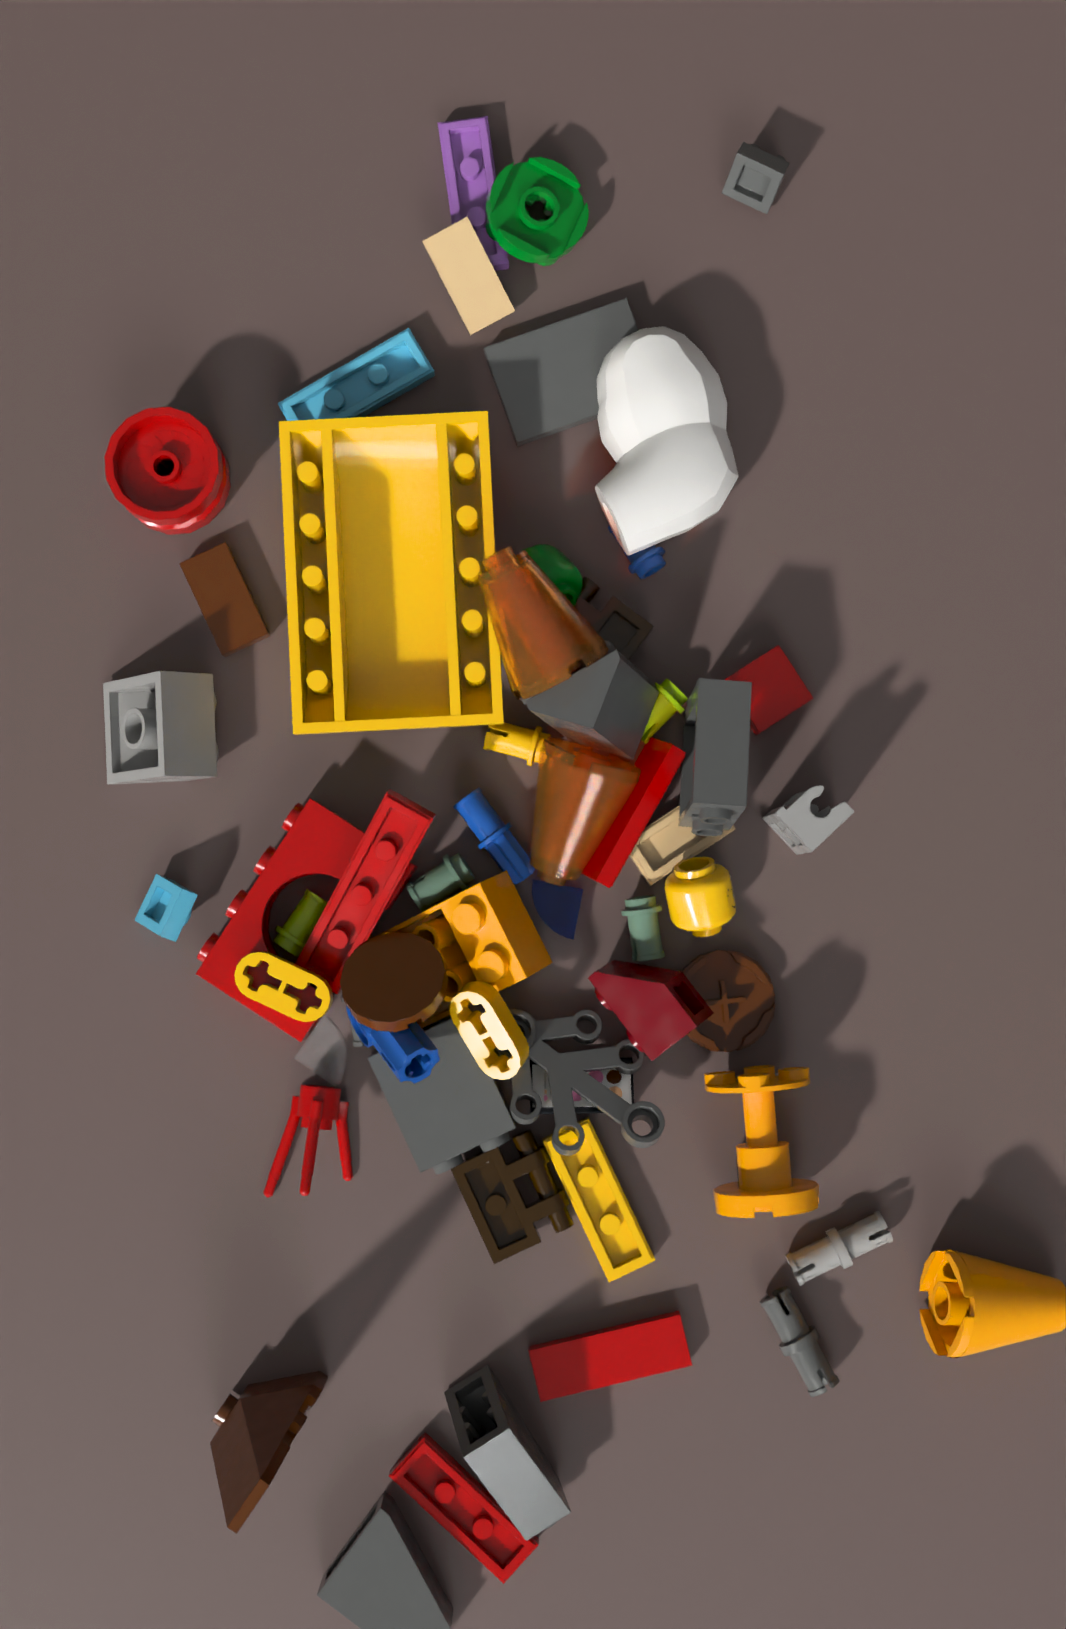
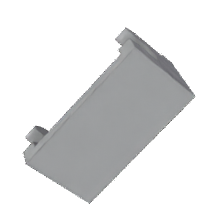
(802, 824)

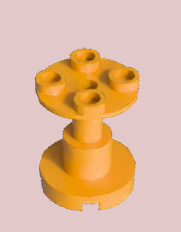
(763, 1160)

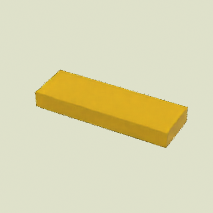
(600, 1203)

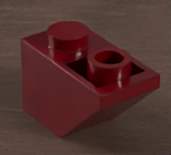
(651, 1003)

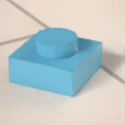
(166, 907)

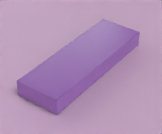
(469, 177)

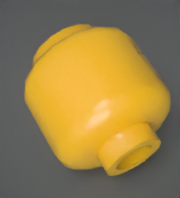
(700, 896)

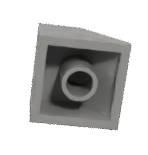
(160, 728)

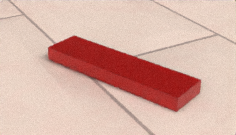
(366, 886)

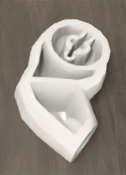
(668, 435)

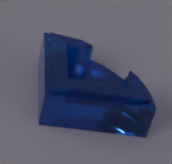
(557, 906)

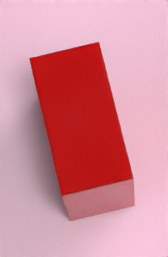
(775, 689)

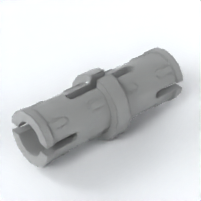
(839, 1247)

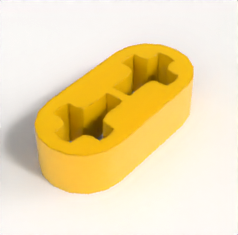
(278, 998)
(489, 1030)

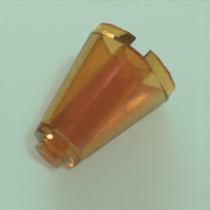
(535, 624)
(575, 806)

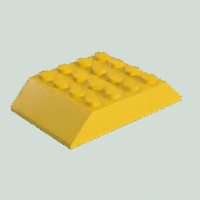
(385, 571)

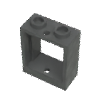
(716, 756)

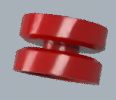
(149, 447)

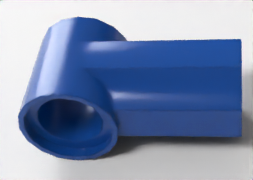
(406, 1052)

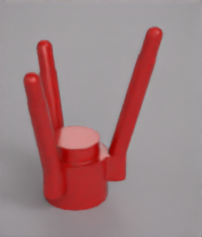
(318, 1109)

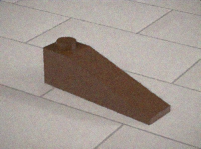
(256, 1438)

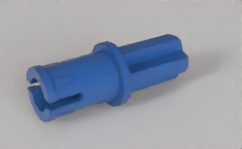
(494, 836)

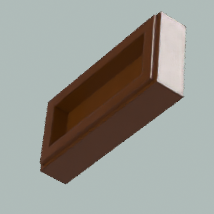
(224, 599)

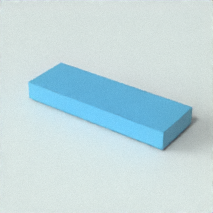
(363, 382)

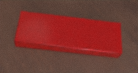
(658, 767)
(609, 1356)
(462, 1507)

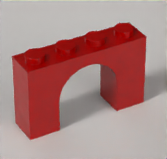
(315, 844)

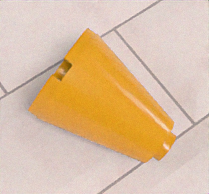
(986, 1304)

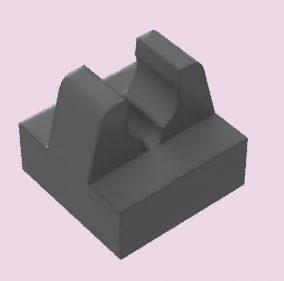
(755, 177)

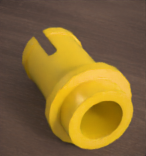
(515, 741)

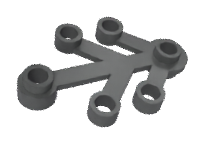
(568, 1073)

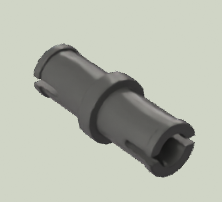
(799, 1341)

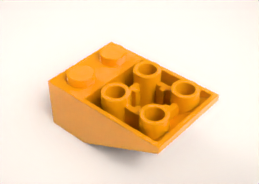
(481, 938)

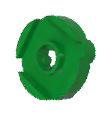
(510, 222)

